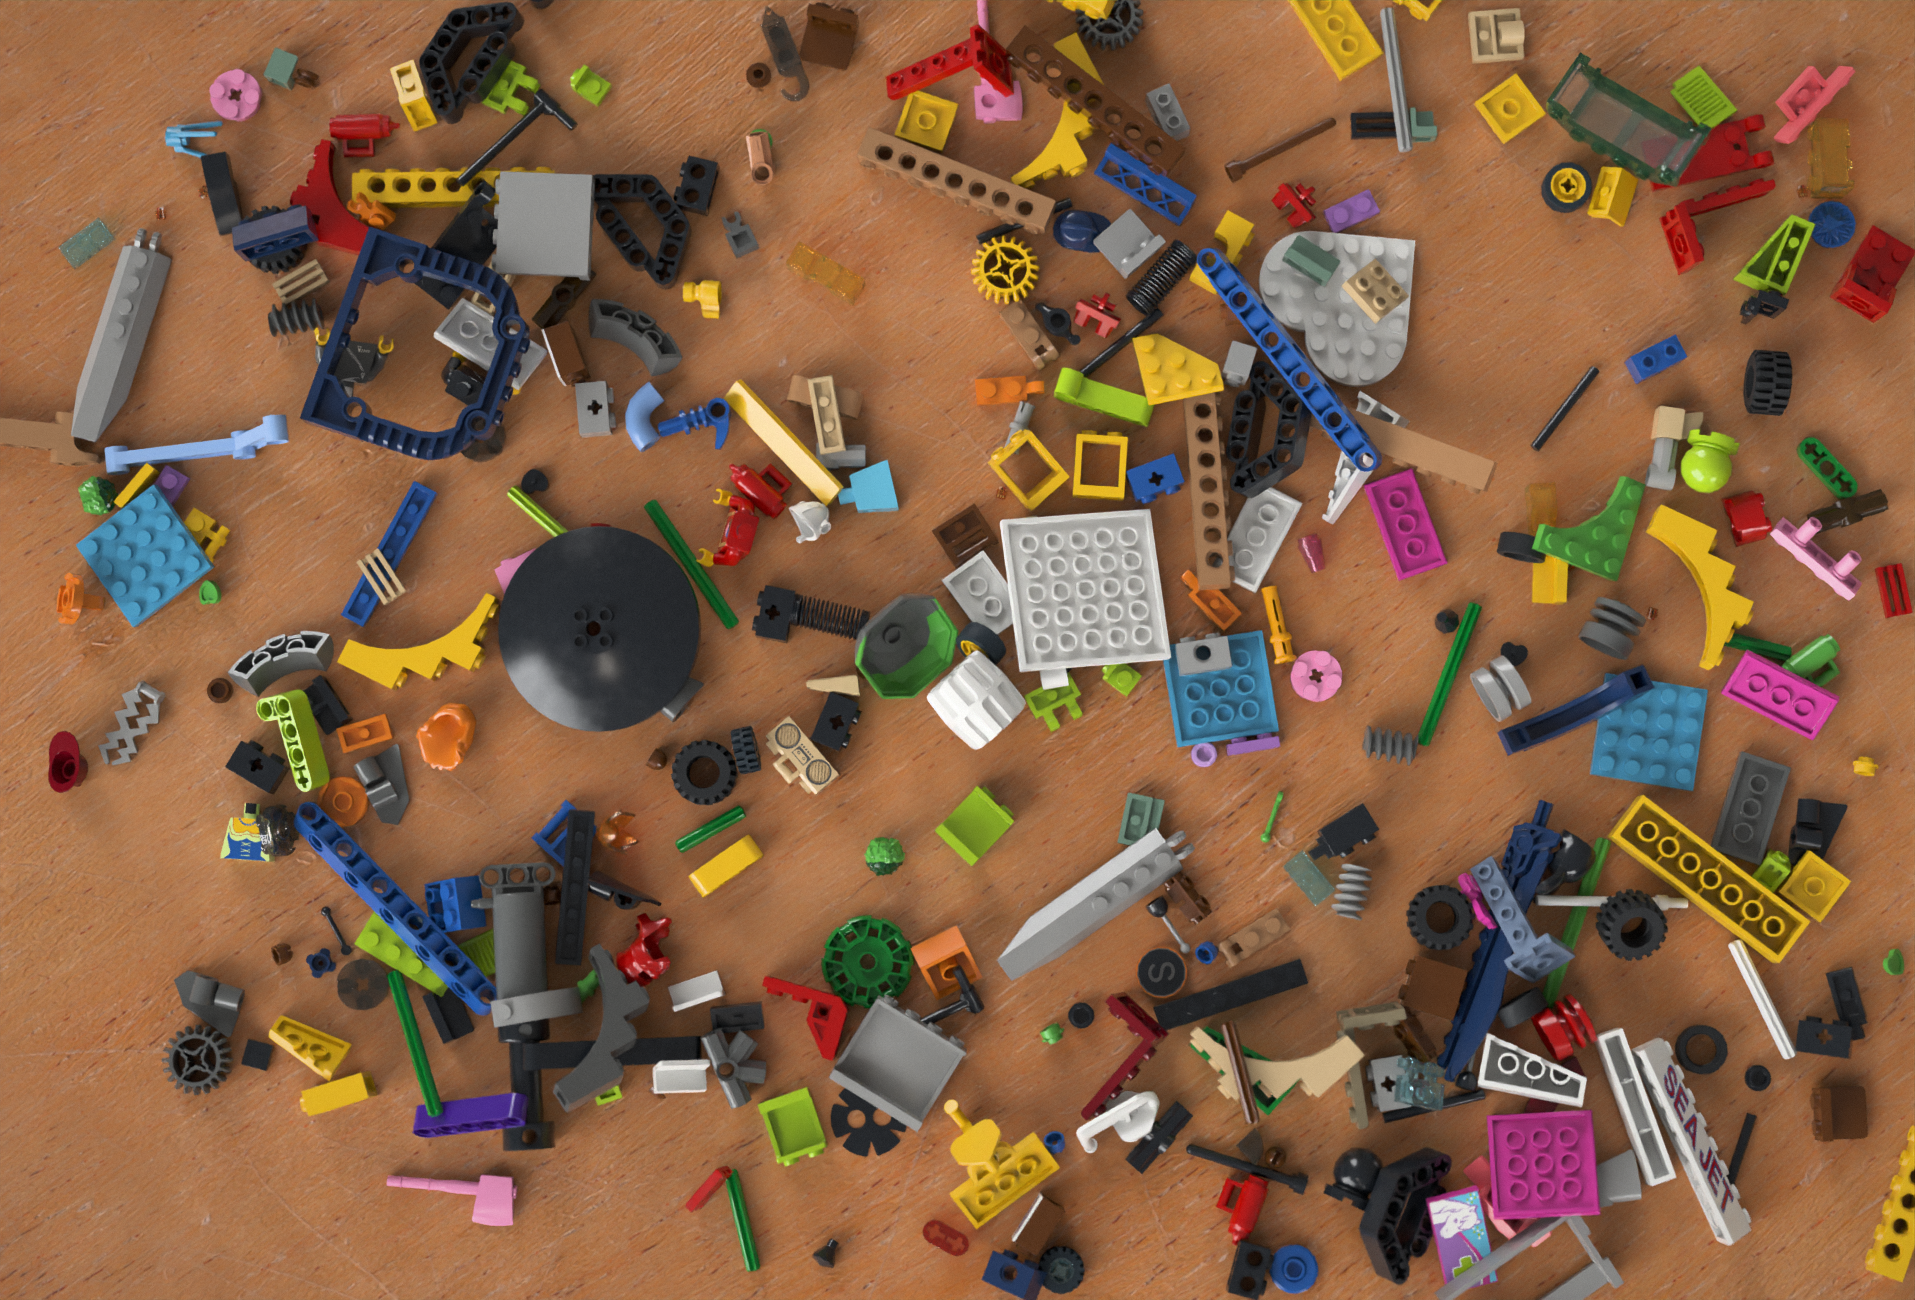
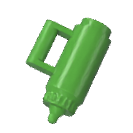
(1814, 657)

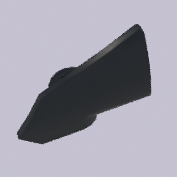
(1814, 828)
(606, 886)

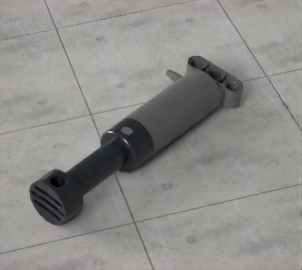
(519, 972)

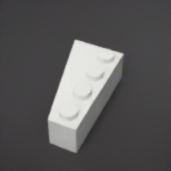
(1528, 1075)

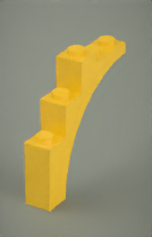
(1063, 149)
(1723, 608)
(428, 660)

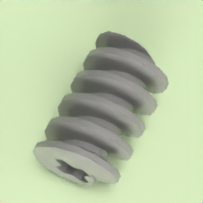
(1351, 891)

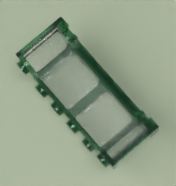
(1624, 125)

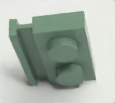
(1139, 817)

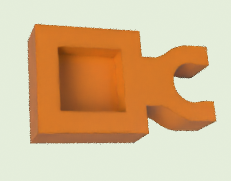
(371, 214)

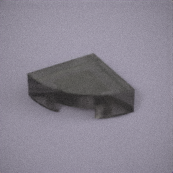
(1252, 1146)

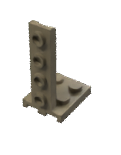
(1364, 1018)

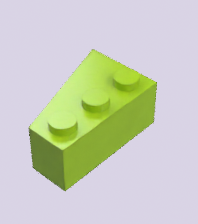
(1778, 258)

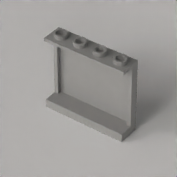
(544, 224)
(898, 1062)

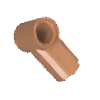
(760, 155)

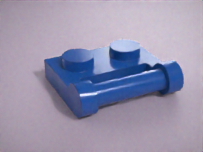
(557, 848)

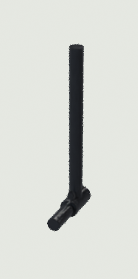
(543, 104)
(968, 1000)

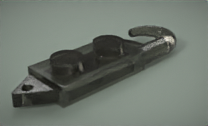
(784, 52)

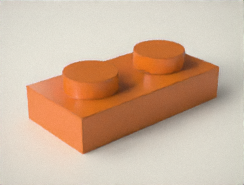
(365, 733)

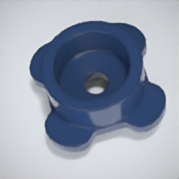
(313, 961)

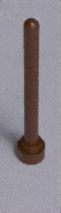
(1236, 169)

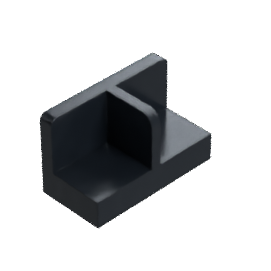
(326, 705)

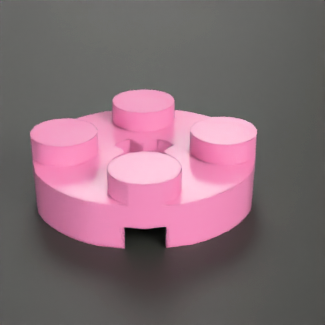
(222, 91)
(1312, 690)

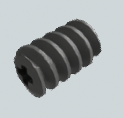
(295, 318)
(1389, 745)

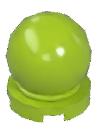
(1708, 463)

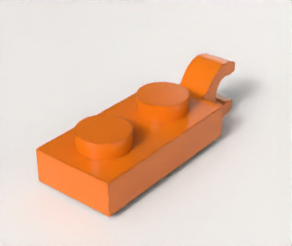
(1006, 390)
(1211, 602)

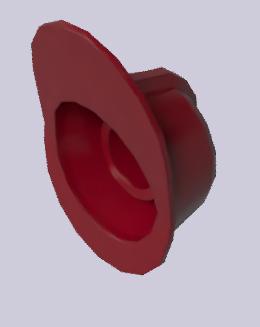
(66, 763)

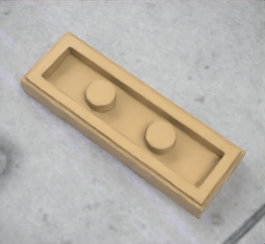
(826, 415)

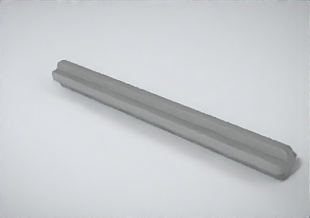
(1396, 79)

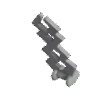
(126, 732)

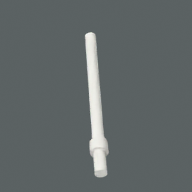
(1662, 901)

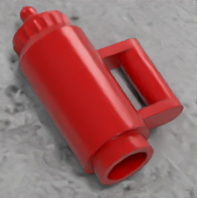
(361, 127)
(760, 491)
(1247, 1206)

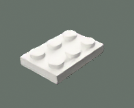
(981, 593)

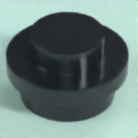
(1081, 1015)
(1757, 1078)

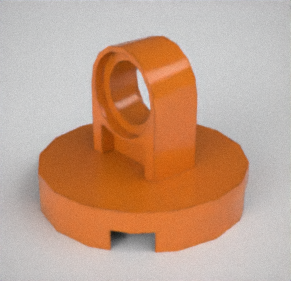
(72, 599)

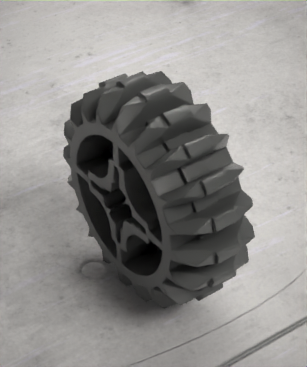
(1115, 24)
(188, 1054)

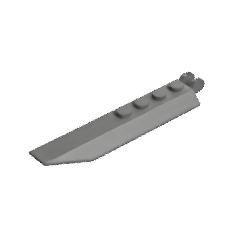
(119, 336)
(1094, 902)

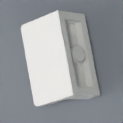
(696, 991)
(680, 1076)

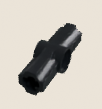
(1159, 1138)

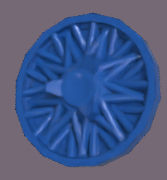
(1833, 224)
(1294, 1269)

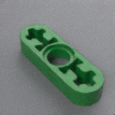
(1838, 468)

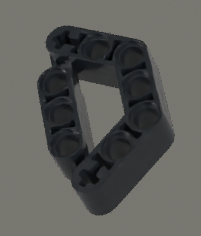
(500, 28)
(634, 245)
(1249, 469)
(1393, 1248)

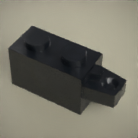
(1344, 833)

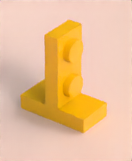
(413, 96)

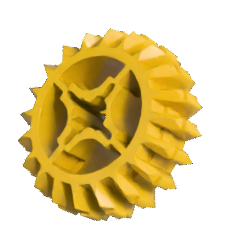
(994, 274)

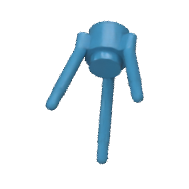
(180, 136)

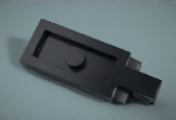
(1848, 999)

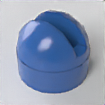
(1202, 956)
(1054, 1136)

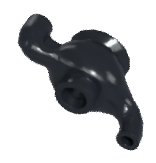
(1057, 322)

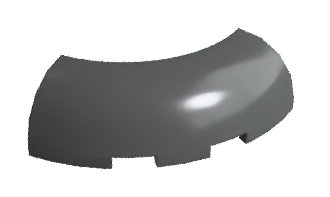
(635, 331)
(281, 657)

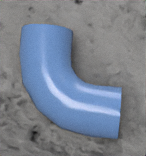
(638, 417)

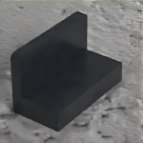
(448, 1015)

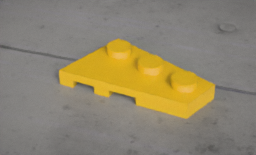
(311, 1046)

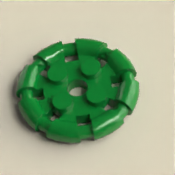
(867, 945)

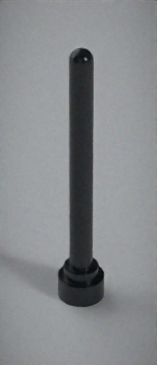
(1295, 1181)

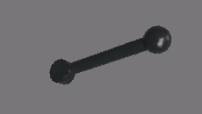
(346, 949)

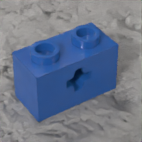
(1655, 359)
(1164, 468)

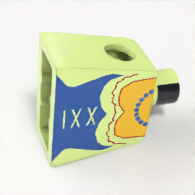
(243, 837)

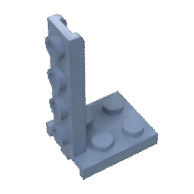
(1533, 955)

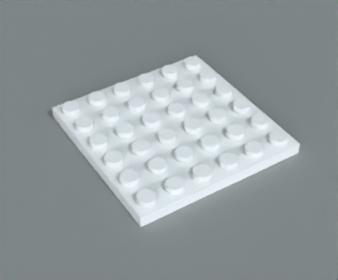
(1085, 590)

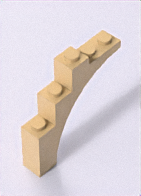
(1315, 1071)

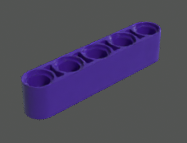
(472, 1115)

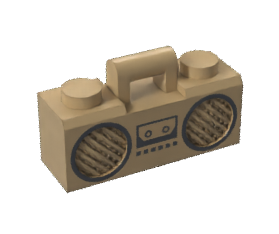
(811, 764)

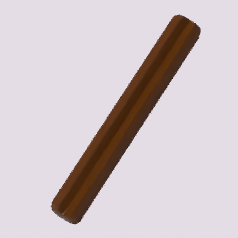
(1240, 1072)

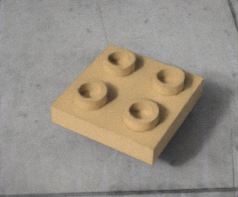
(1496, 35)
(1375, 291)

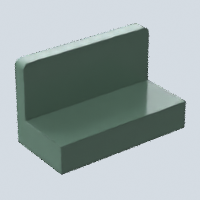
(1311, 260)

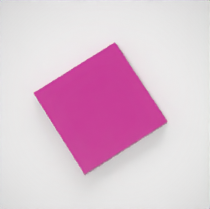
(1543, 1164)

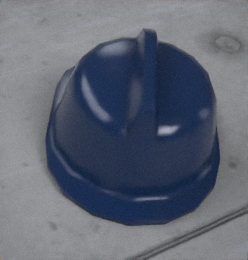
(1078, 230)

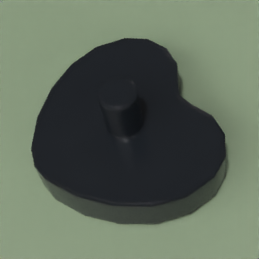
(534, 481)
(1515, 654)

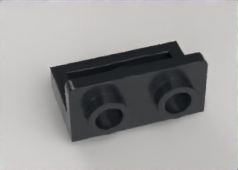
(1763, 303)

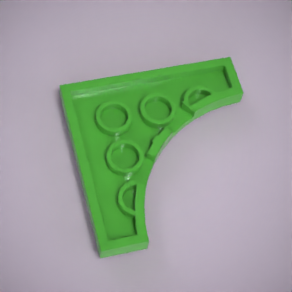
(1600, 541)

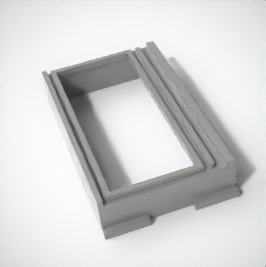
(1574, 1288)

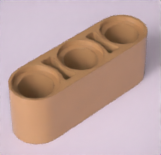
(847, 399)

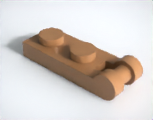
(1028, 334)
(1254, 937)

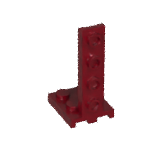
(1141, 1025)

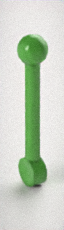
(1265, 837)

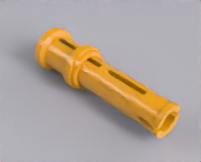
(1280, 637)

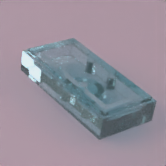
(86, 243)
(1308, 878)

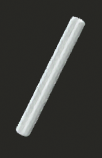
(1762, 999)

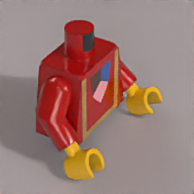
(737, 532)

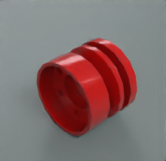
(1568, 1025)

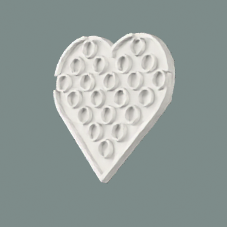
(1337, 331)

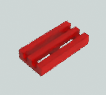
(1894, 592)
(708, 1188)

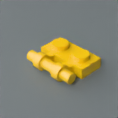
(201, 527)

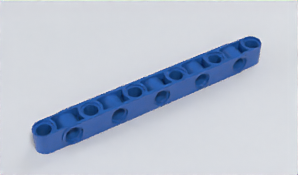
(1289, 359)
(395, 907)

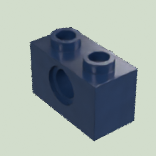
(1000, 1274)

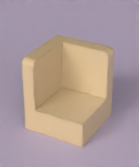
(1668, 423)

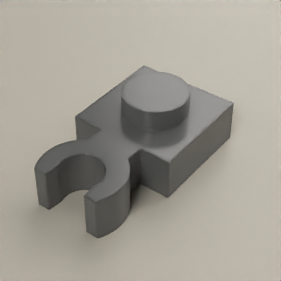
(739, 238)

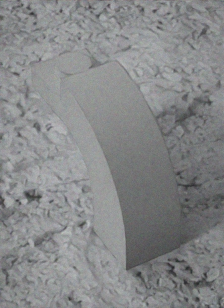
(536, 1006)

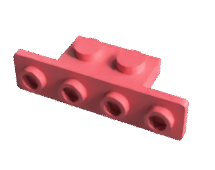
(1807, 97)
(1480, 1175)

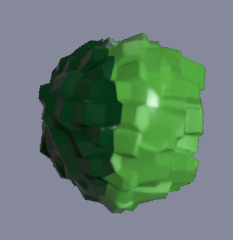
(98, 495)
(884, 856)

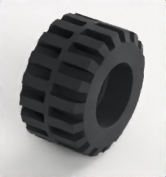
(278, 260)
(1767, 382)
(688, 756)
(1462, 917)
(1644, 937)

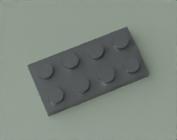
(1750, 808)

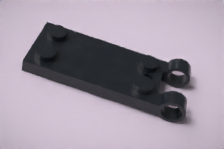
(465, 239)

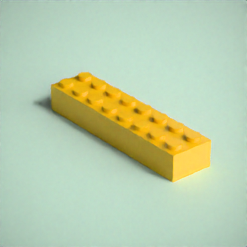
(1708, 879)

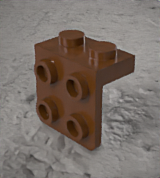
(829, 36)
(1839, 1113)

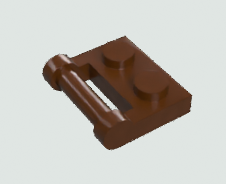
(960, 529)

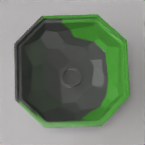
(906, 646)

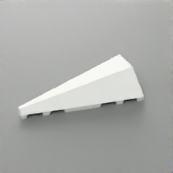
(1348, 476)

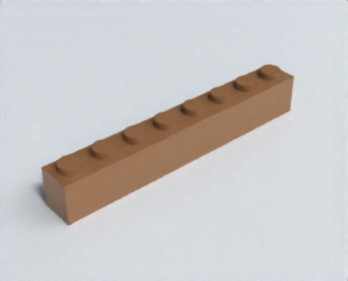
(1421, 451)

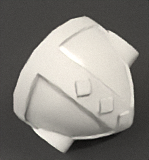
(811, 520)

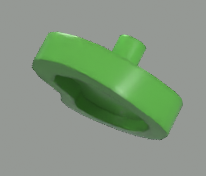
(209, 593)
(1894, 962)

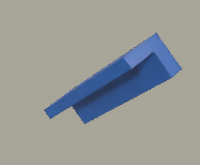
(1140, 170)

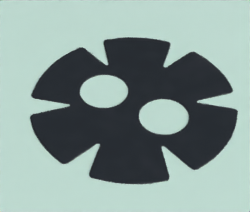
(860, 1138)

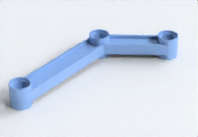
(240, 445)

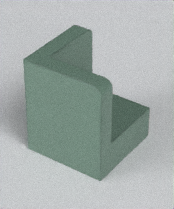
(281, 68)
(1422, 126)

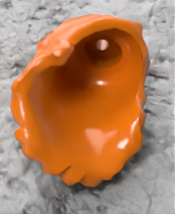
(447, 736)

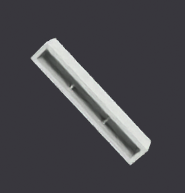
(1634, 1107)

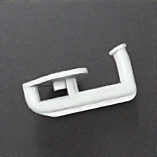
(1130, 1115)

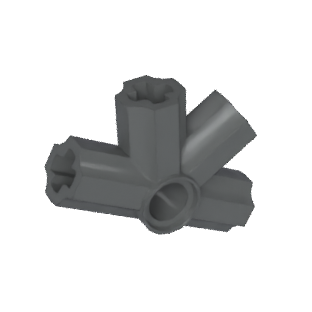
(743, 1068)

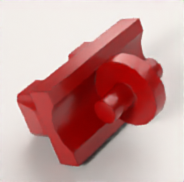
(1288, 195)
(1107, 320)

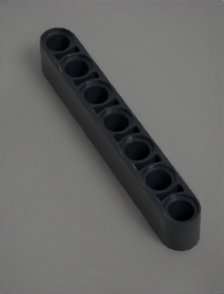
(645, 1052)

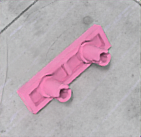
(1823, 566)

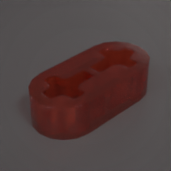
(942, 1243)

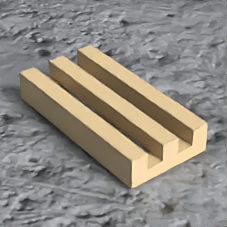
(296, 274)
(370, 559)

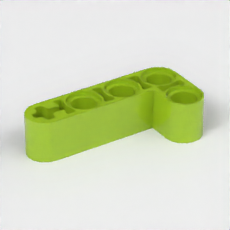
(1102, 398)
(299, 736)

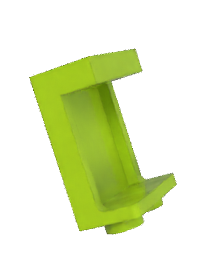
(793, 1126)

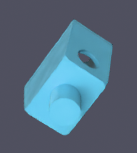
(871, 490)

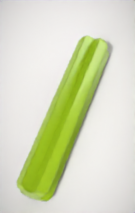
(535, 511)

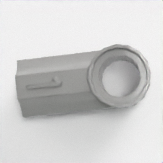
(851, 458)
(1661, 470)

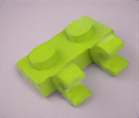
(503, 92)
(1045, 701)

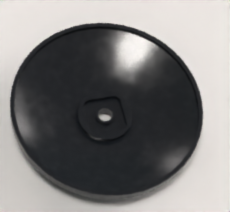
(644, 640)

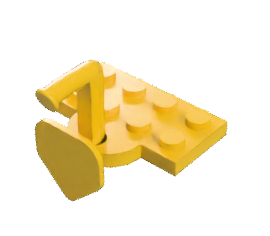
(995, 1168)

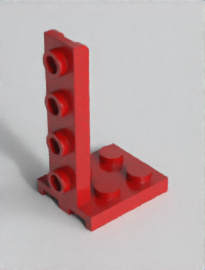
(978, 51)
(1681, 230)

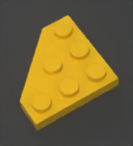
(1173, 371)

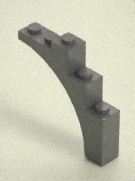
(620, 1004)

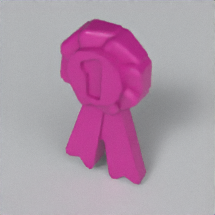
(1474, 893)

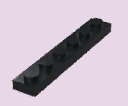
(574, 887)
(1231, 995)

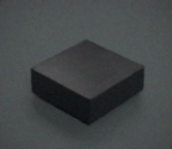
(257, 1054)

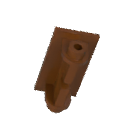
(1196, 905)
(1418, 1048)

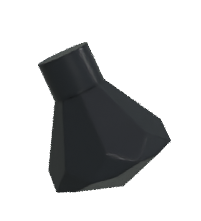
(1446, 621)
(826, 1255)

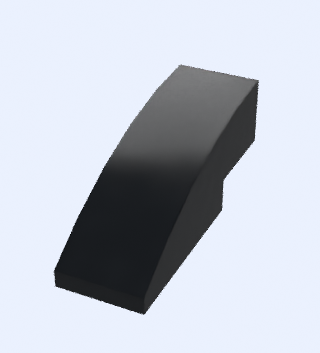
(222, 191)

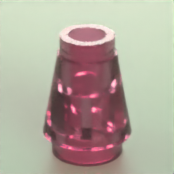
(1312, 552)

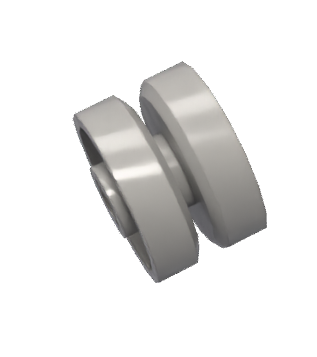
(1500, 688)

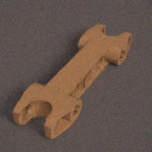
(47, 437)

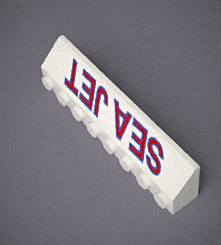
(1691, 1141)

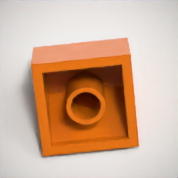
(938, 958)

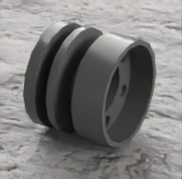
(1613, 625)

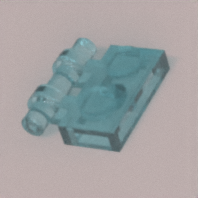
(1416, 1091)

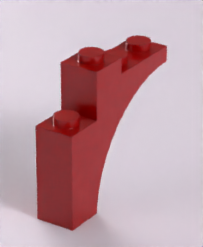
(335, 226)

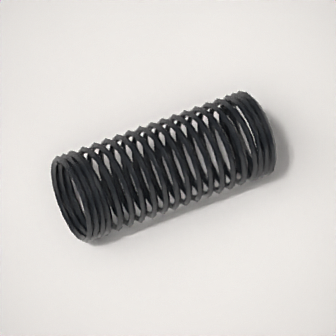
(1143, 304)
(795, 620)

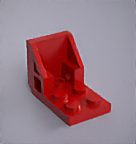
(1872, 275)
(825, 1029)

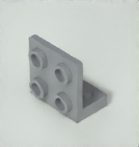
(1128, 243)

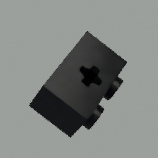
(778, 628)
(834, 707)
(243, 762)
(1808, 1039)

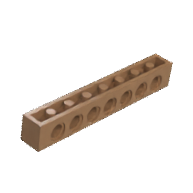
(877, 142)
(1208, 576)

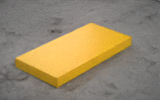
(1338, 34)

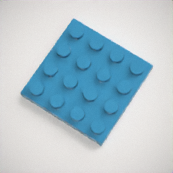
(145, 555)
(1225, 701)
(1652, 737)

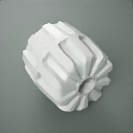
(976, 700)

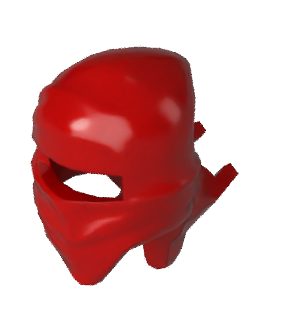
(643, 958)

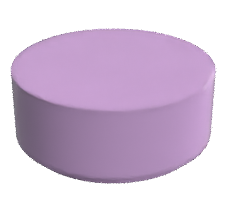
(1204, 754)

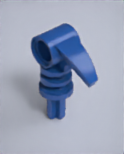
(698, 418)

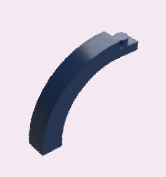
(1578, 712)

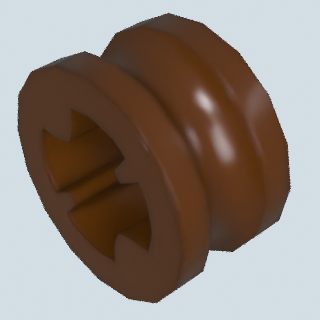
(306, 78)

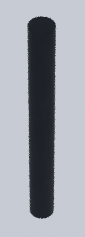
(1006, 228)
(1121, 343)
(1565, 408)
(1447, 1103)
(1741, 1148)

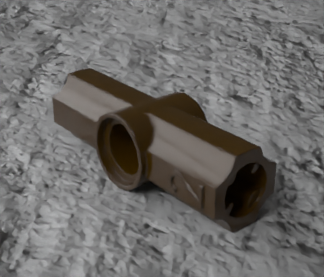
(554, 310)
(1850, 510)

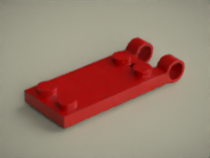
(1720, 158)

